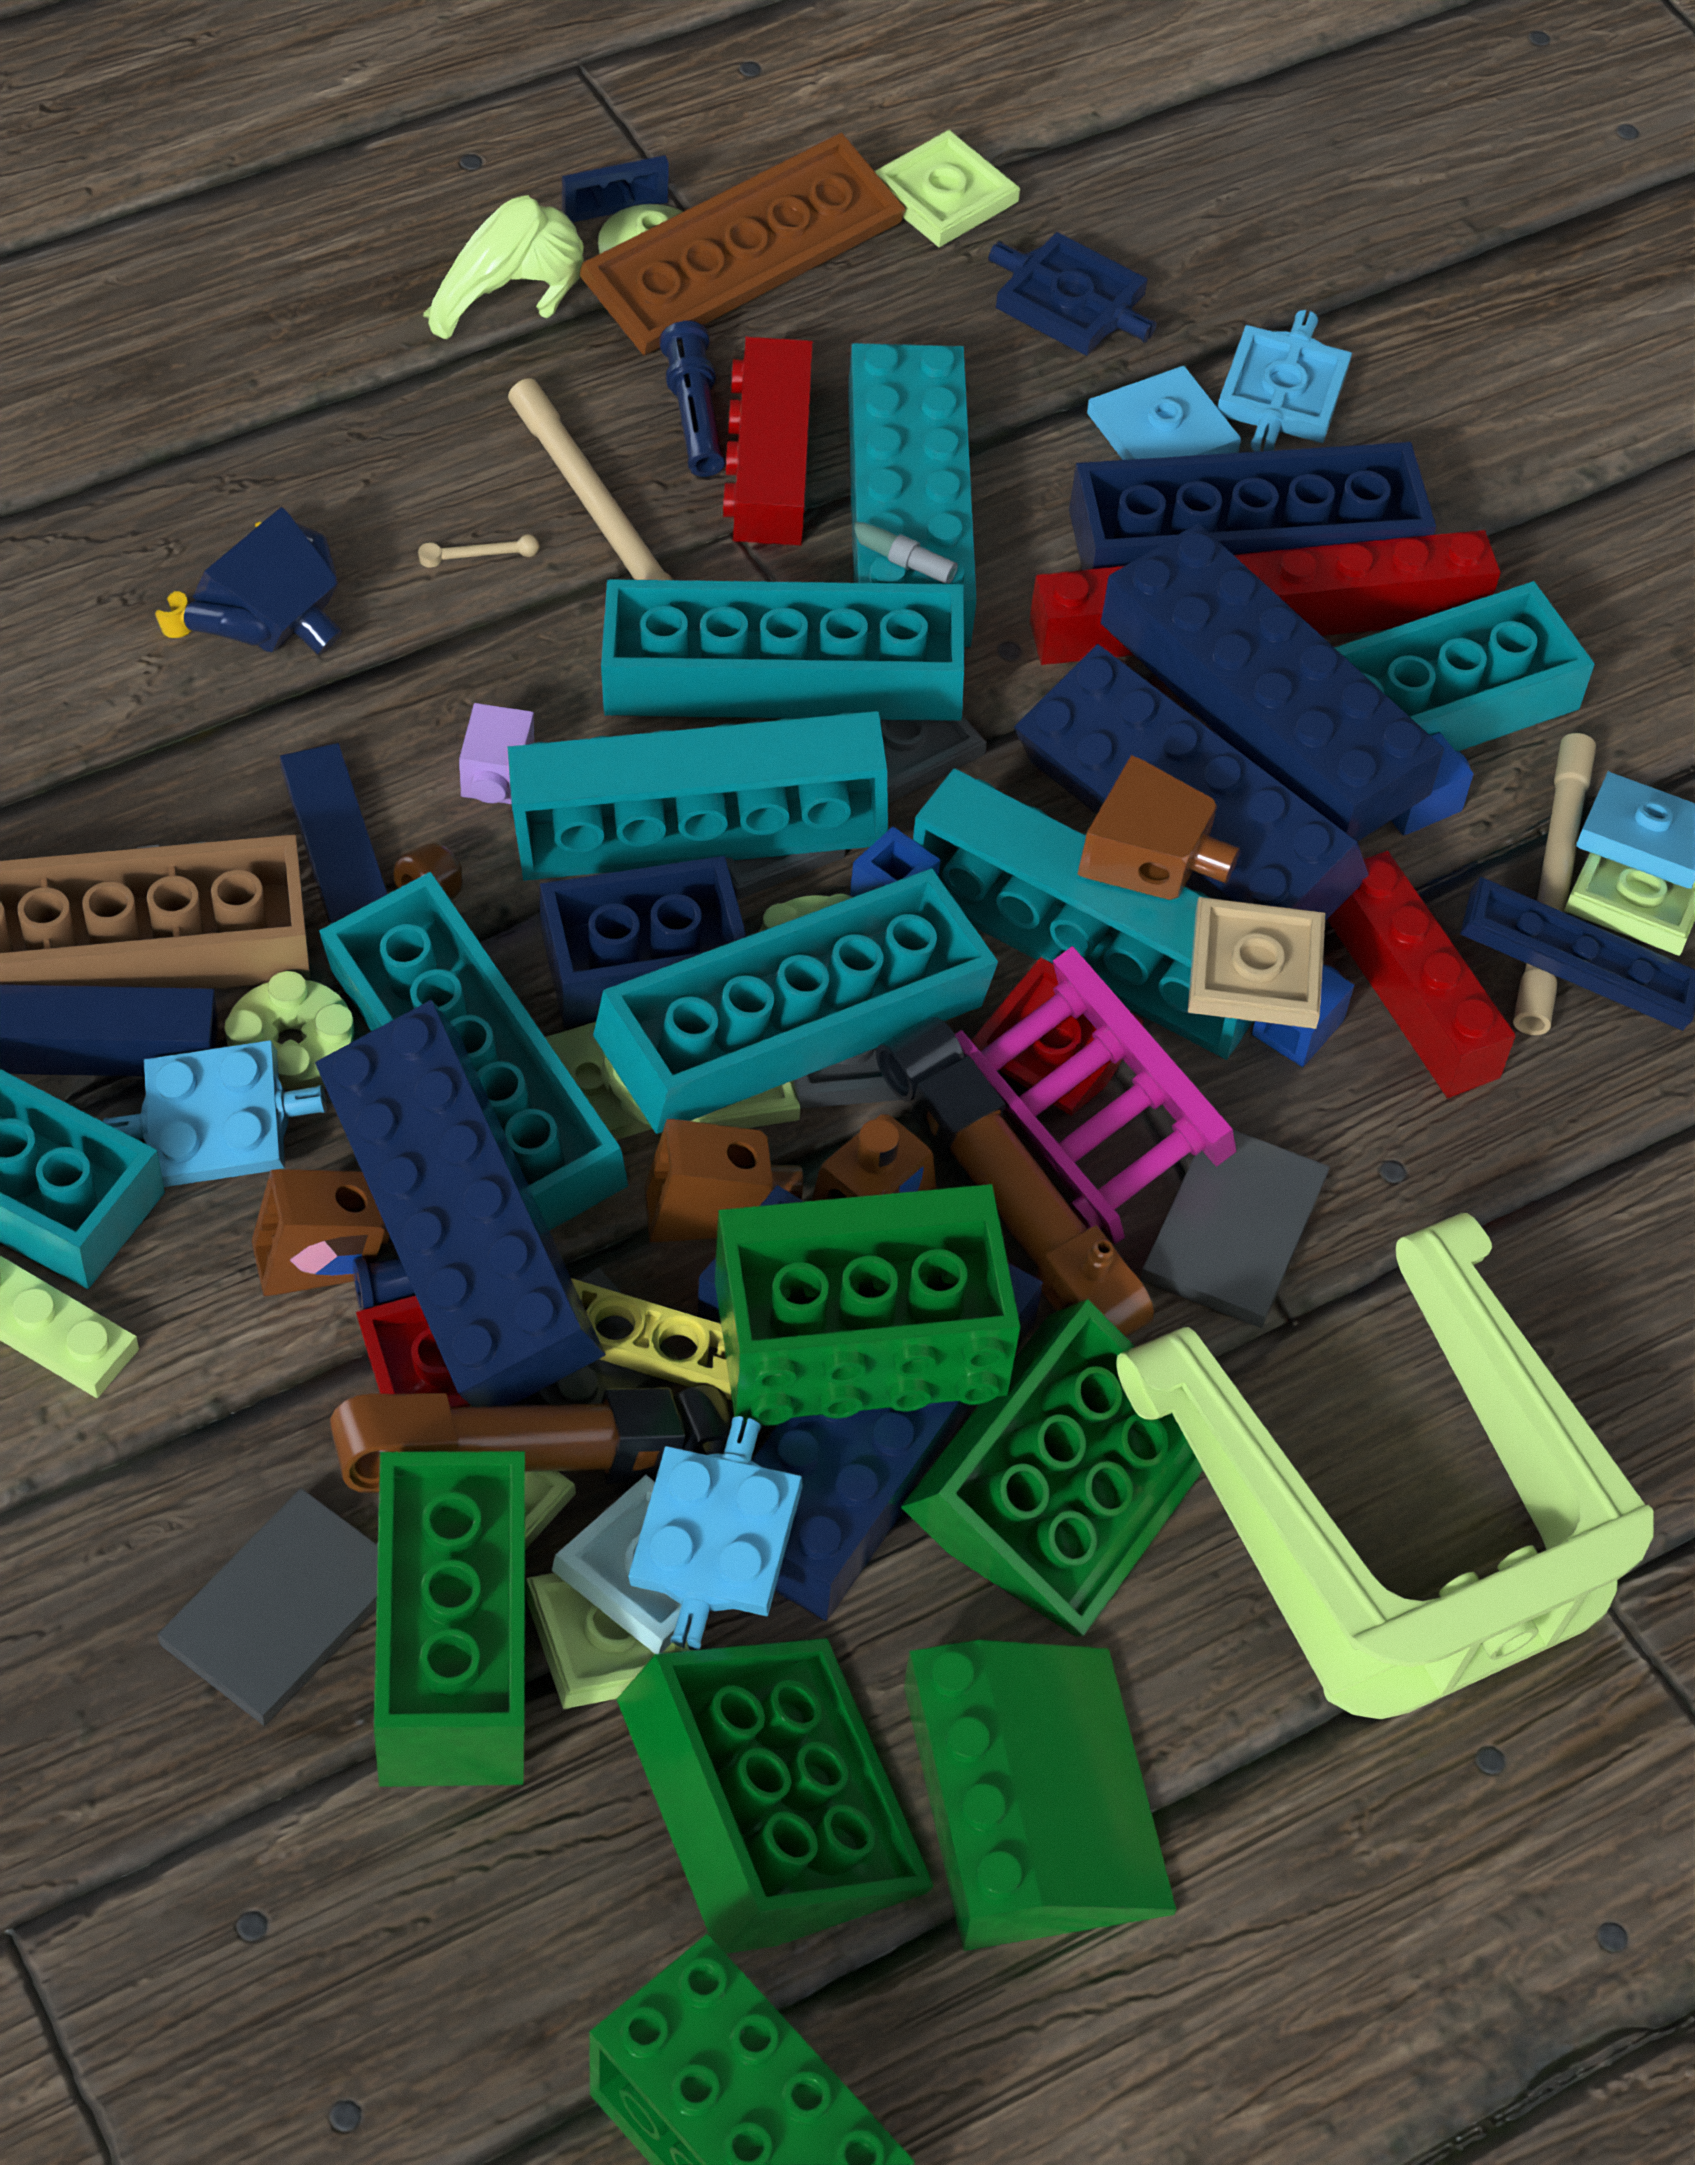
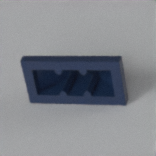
(615, 188)

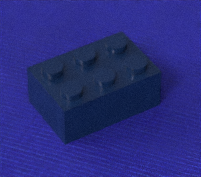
(632, 924)

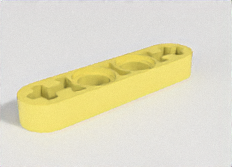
(651, 1326)

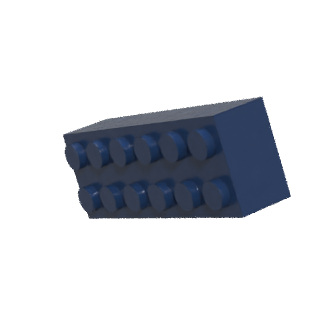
(1249, 500)
(1270, 683)
(1109, 712)
(459, 1210)
(859, 1477)

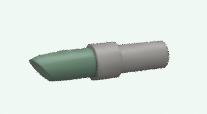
(906, 552)

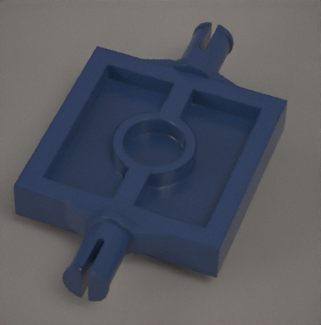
(1071, 293)

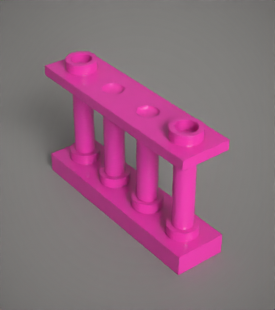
(1155, 1084)

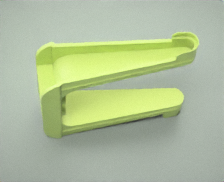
(1364, 1642)

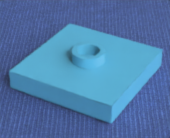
(1163, 419)
(1642, 830)

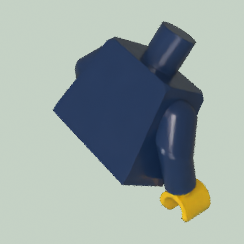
(263, 590)

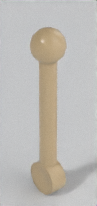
(431, 554)

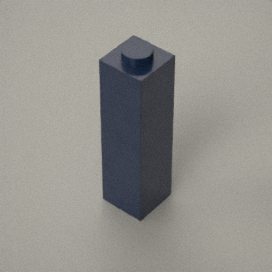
(101, 1027)

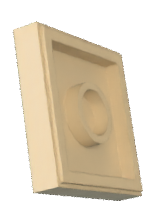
(1257, 962)

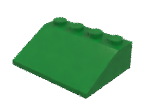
(1058, 1477)
(1034, 1790)
(770, 1791)

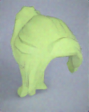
(511, 244)

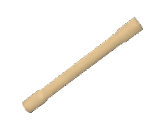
(546, 424)
(1572, 781)

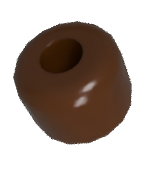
(433, 859)

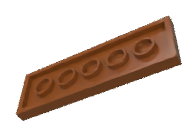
(742, 242)

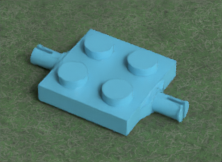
(1284, 383)
(217, 1112)
(715, 1532)

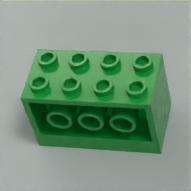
(865, 1304)
(450, 1619)
(719, 2077)

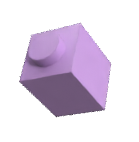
(485, 751)

